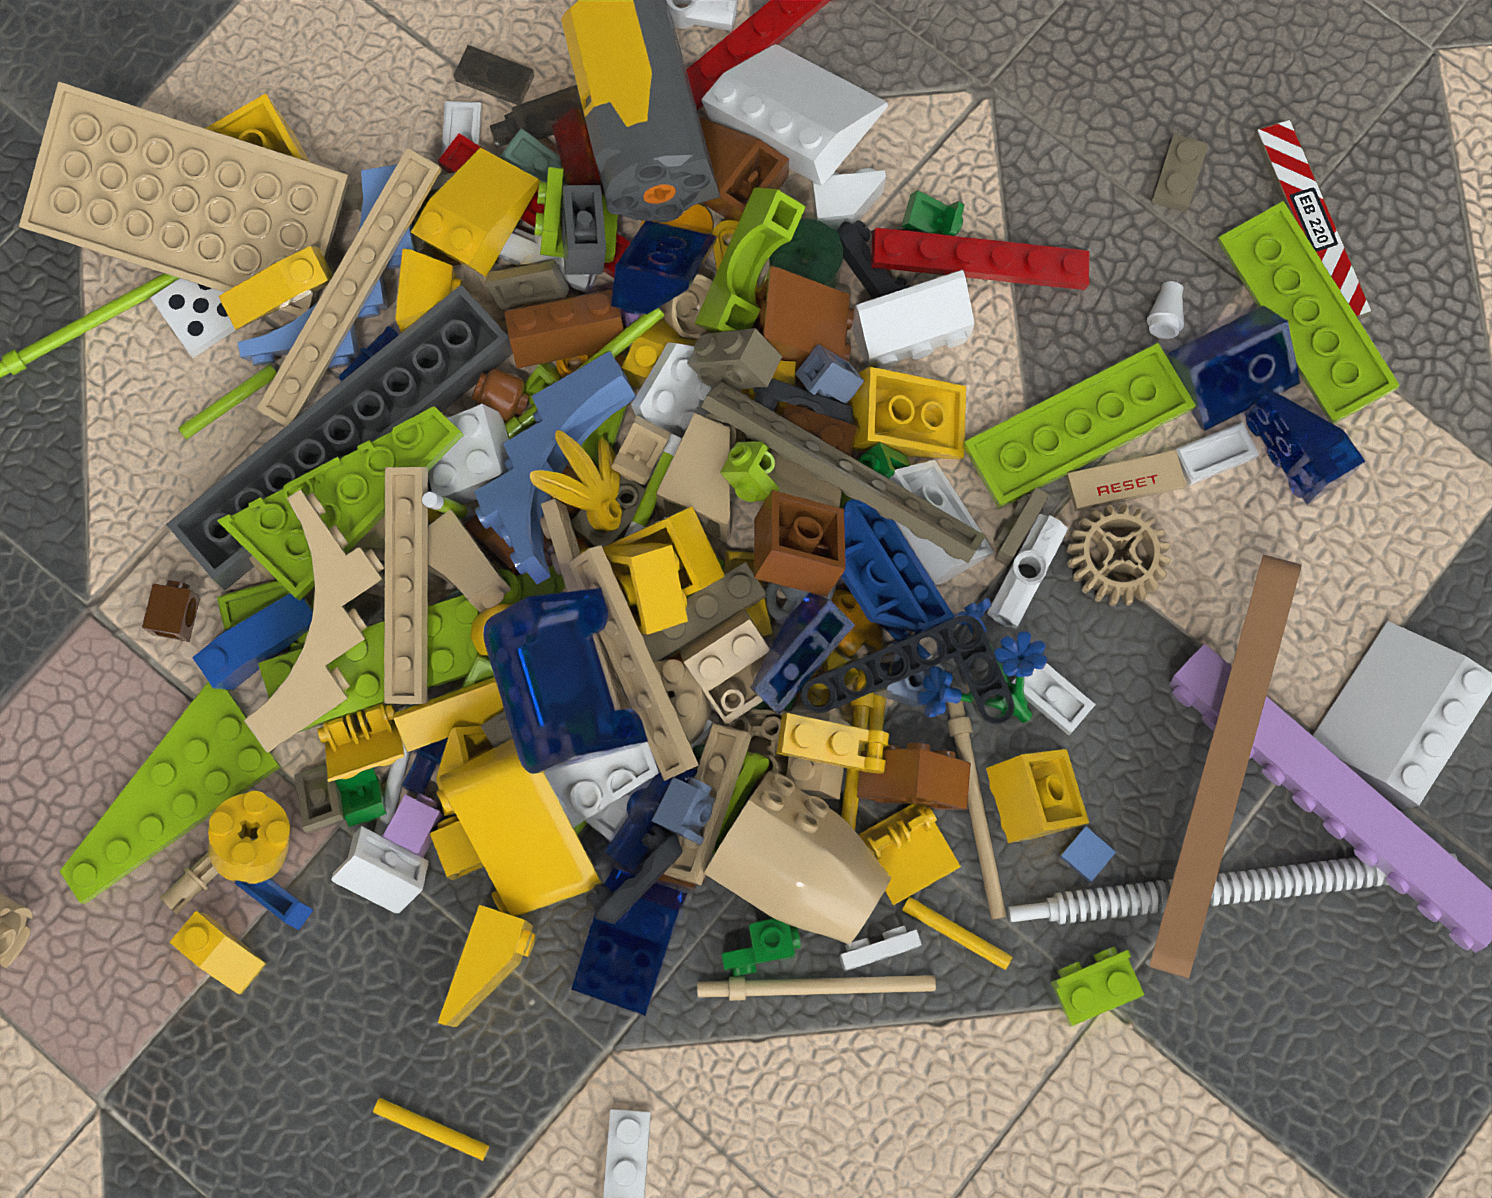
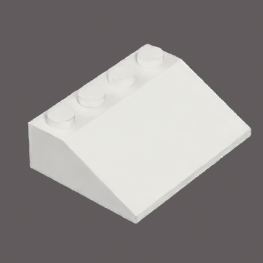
(794, 110)
(1404, 713)

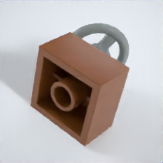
(797, 549)

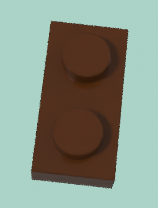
(830, 430)

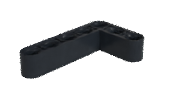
(912, 664)

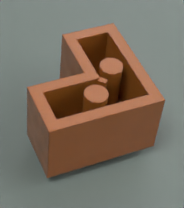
(918, 778)

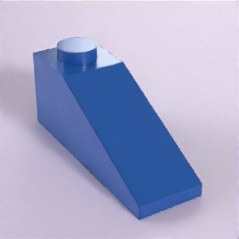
(261, 637)

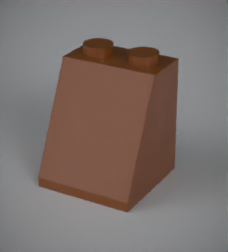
(801, 315)

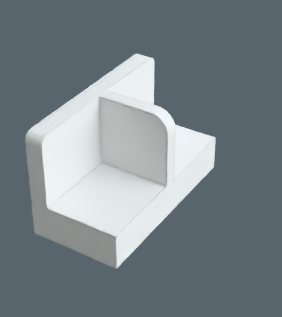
(381, 871)

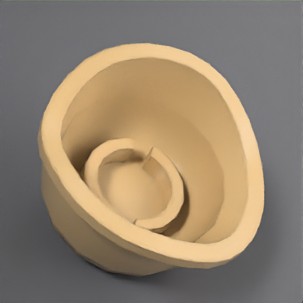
(683, 310)

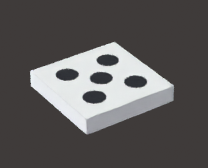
(194, 314)

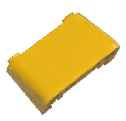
(518, 831)

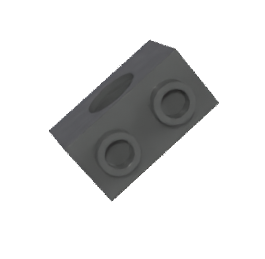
(582, 229)

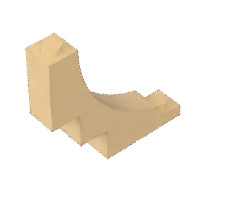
(451, 555)

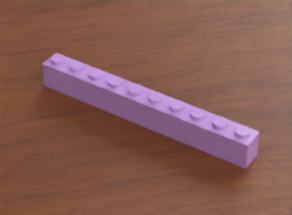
(1350, 808)

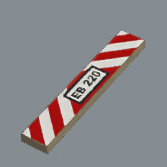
(1306, 203)

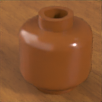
(501, 392)

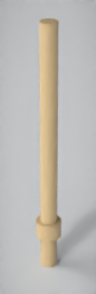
(960, 729)
(738, 987)

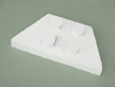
(671, 392)

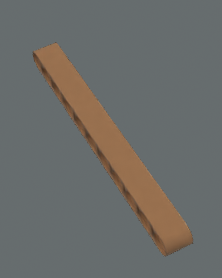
(1225, 767)

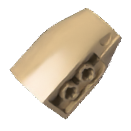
(799, 862)

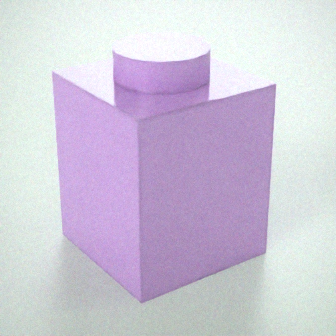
(414, 823)

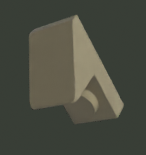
(318, 800)

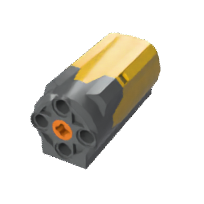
(639, 108)

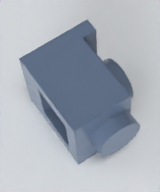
(829, 375)
(902, 690)
(685, 808)

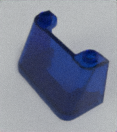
(556, 682)

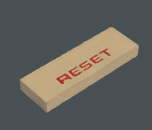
(1125, 480)

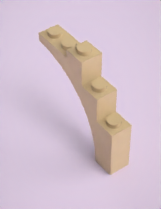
(338, 578)

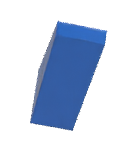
(278, 901)

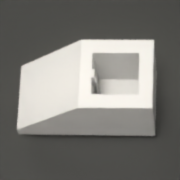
(847, 196)

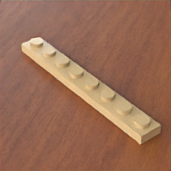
(349, 288)

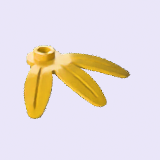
(599, 490)

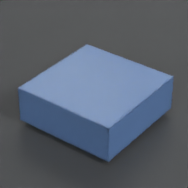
(1087, 854)

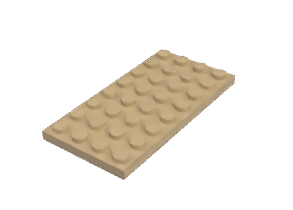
(175, 194)

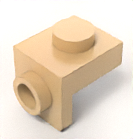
(640, 450)

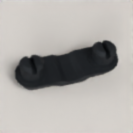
(858, 257)
(794, 395)
(613, 905)

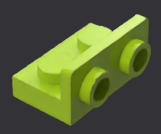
(1097, 987)

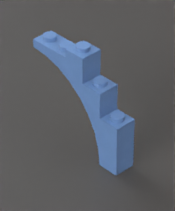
(279, 342)
(570, 405)

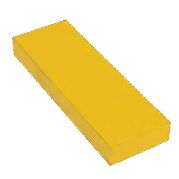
(461, 708)

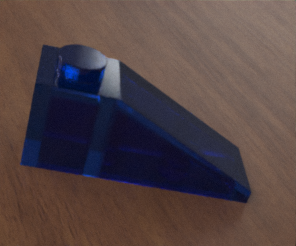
(800, 649)

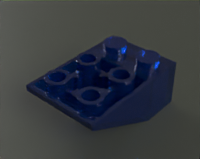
(1304, 445)
(627, 957)

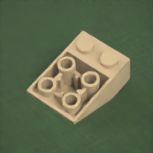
(808, 776)

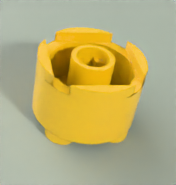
(248, 817)

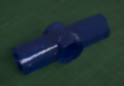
(641, 808)

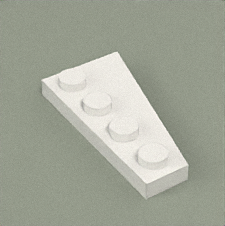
(600, 781)

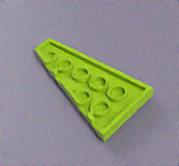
(349, 492)
(179, 786)

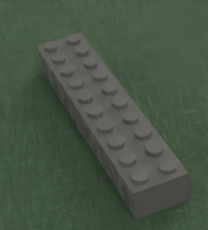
(417, 370)

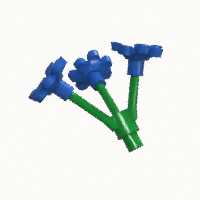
(1018, 657)

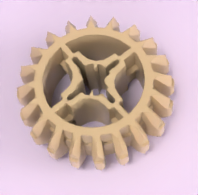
(1129, 565)

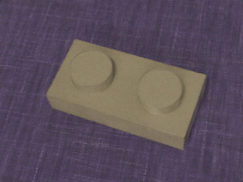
(1179, 173)
(527, 285)
(1011, 539)

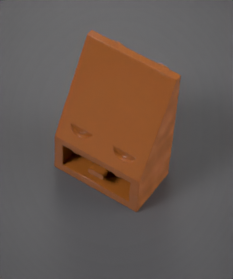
(739, 167)

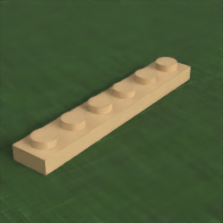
(558, 528)
(405, 585)
(635, 667)

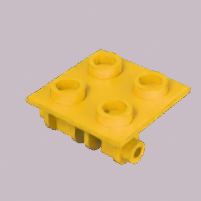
(363, 746)
(910, 851)

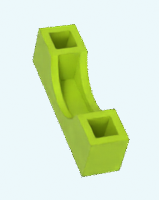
(763, 227)

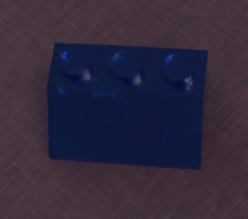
(658, 266)
(1235, 363)

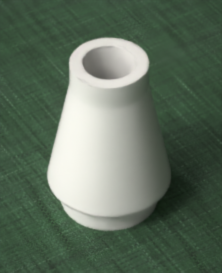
(1167, 313)

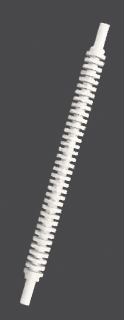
(1228, 888)

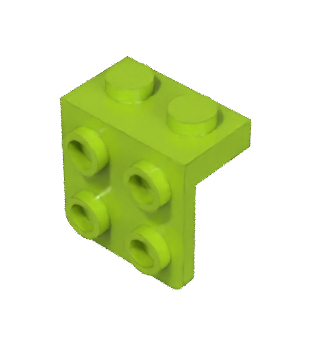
(549, 223)

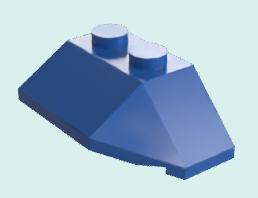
(887, 573)

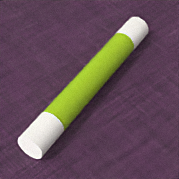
(649, 497)
(444, 504)

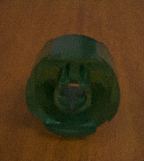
(819, 246)

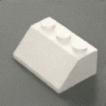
(914, 321)
(932, 485)

